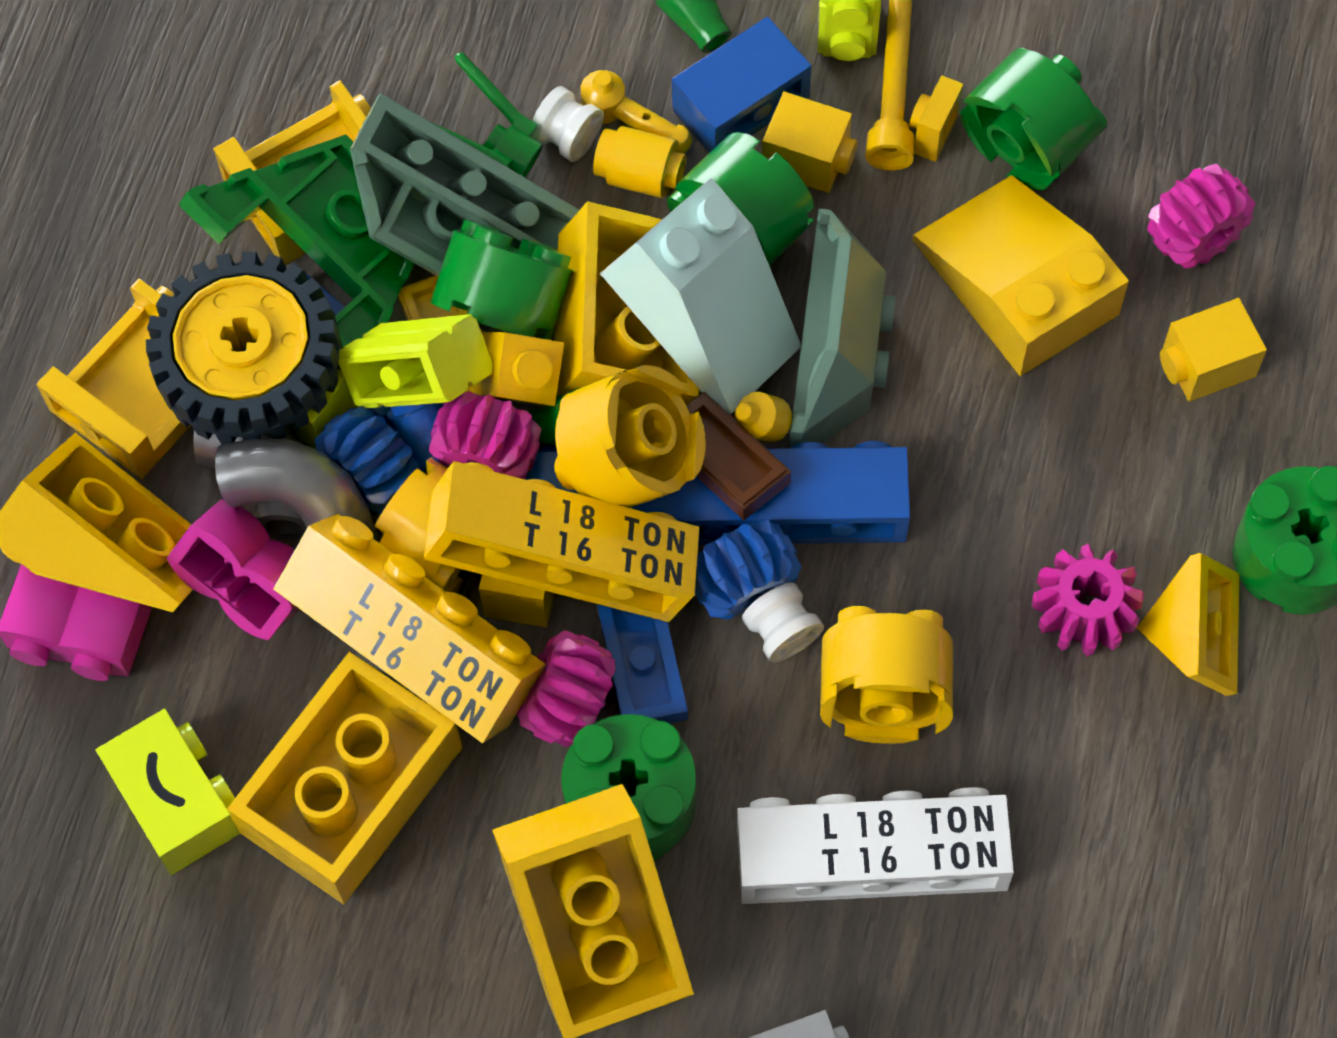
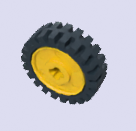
(201, 340)

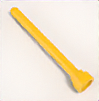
(890, 140)

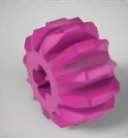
(1200, 216)
(485, 433)
(1105, 616)
(568, 688)

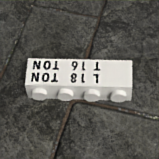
(874, 847)

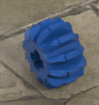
(369, 453)
(744, 567)

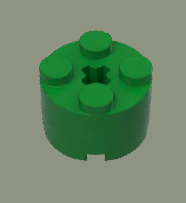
(1032, 116)
(761, 188)
(503, 284)
(1290, 540)
(642, 753)

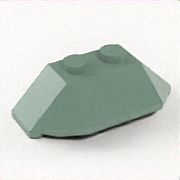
(425, 183)
(840, 334)

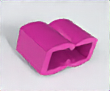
(236, 562)
(72, 625)

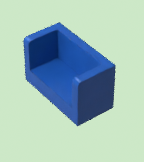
(740, 84)

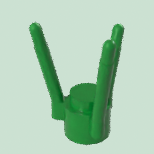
(509, 146)

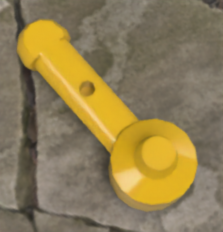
(607, 93)
(764, 416)

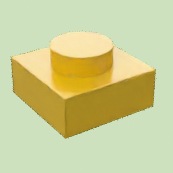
(935, 117)

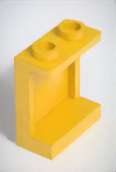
(339, 118)
(114, 393)

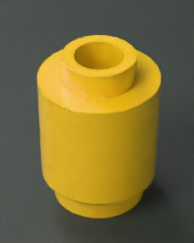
(639, 161)

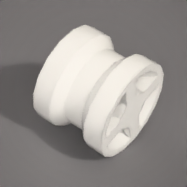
(567, 123)
(782, 622)

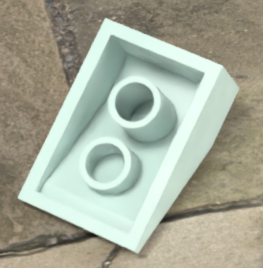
(708, 296)

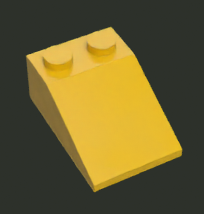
(1024, 272)
(94, 528)

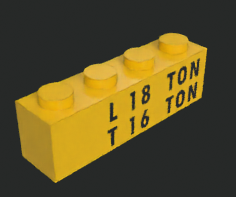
(561, 541)
(410, 626)

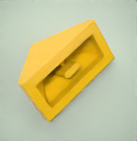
(1199, 623)

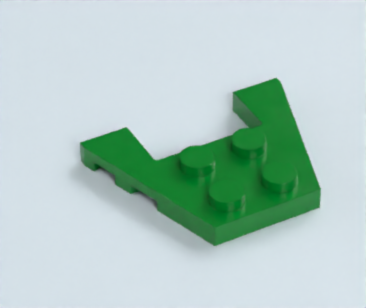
(321, 209)

